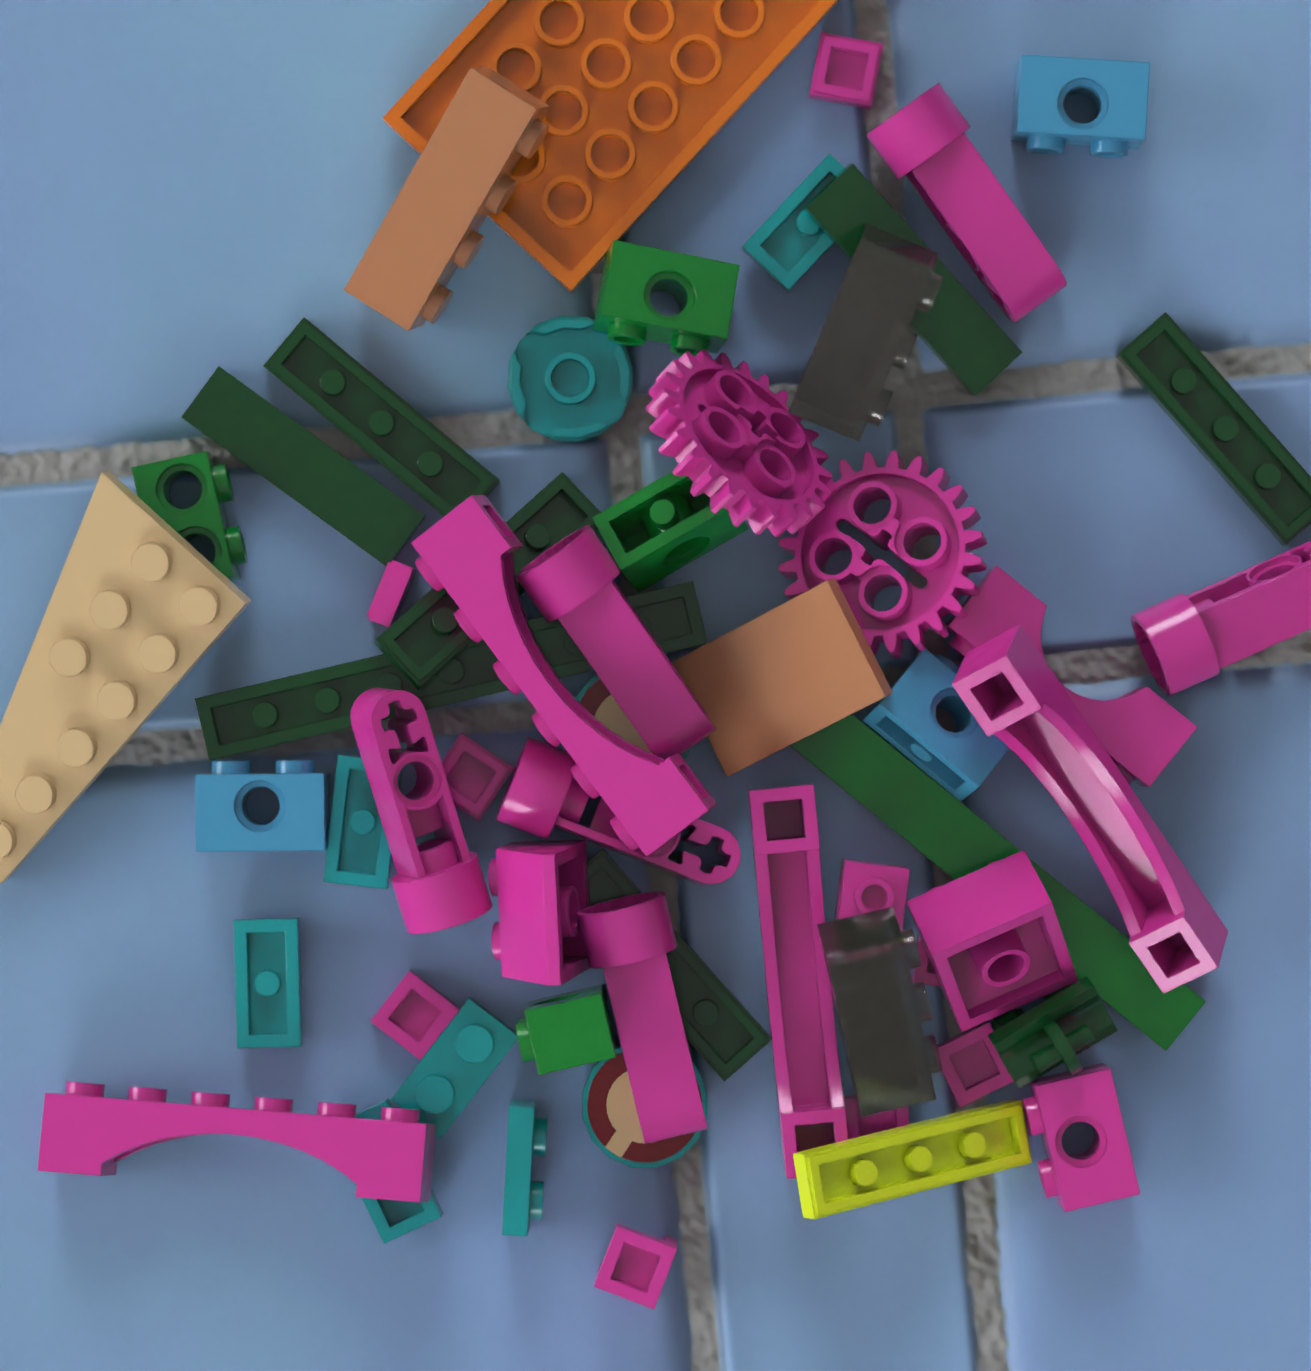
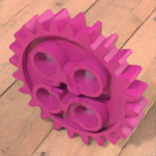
(739, 443)
(917, 510)

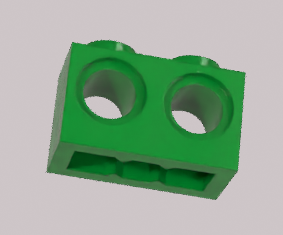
(207, 516)

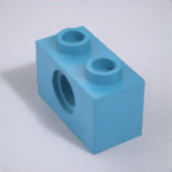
(1114, 87)
(909, 723)
(225, 821)

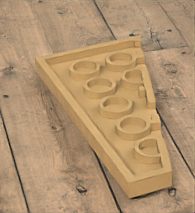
(111, 647)

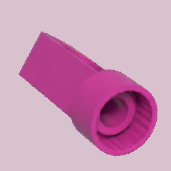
(968, 201)
(578, 588)
(1225, 622)
(548, 796)
(438, 878)
(631, 945)

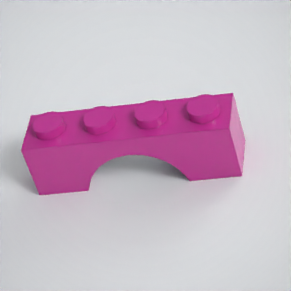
(1135, 729)

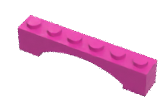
(474, 561)
(1029, 710)
(795, 969)
(93, 1132)

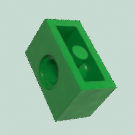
(699, 284)
(663, 529)
(567, 1030)

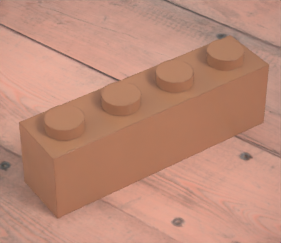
(448, 198)

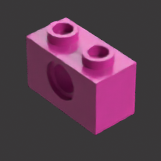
(1103, 1170)

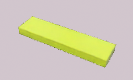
(911, 1158)

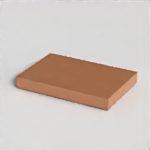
(783, 676)

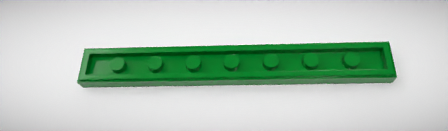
(965, 843)

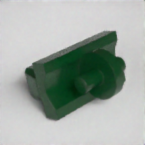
(1051, 1032)

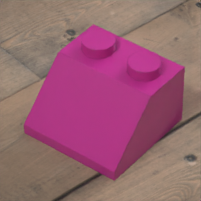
(538, 903)
(993, 940)

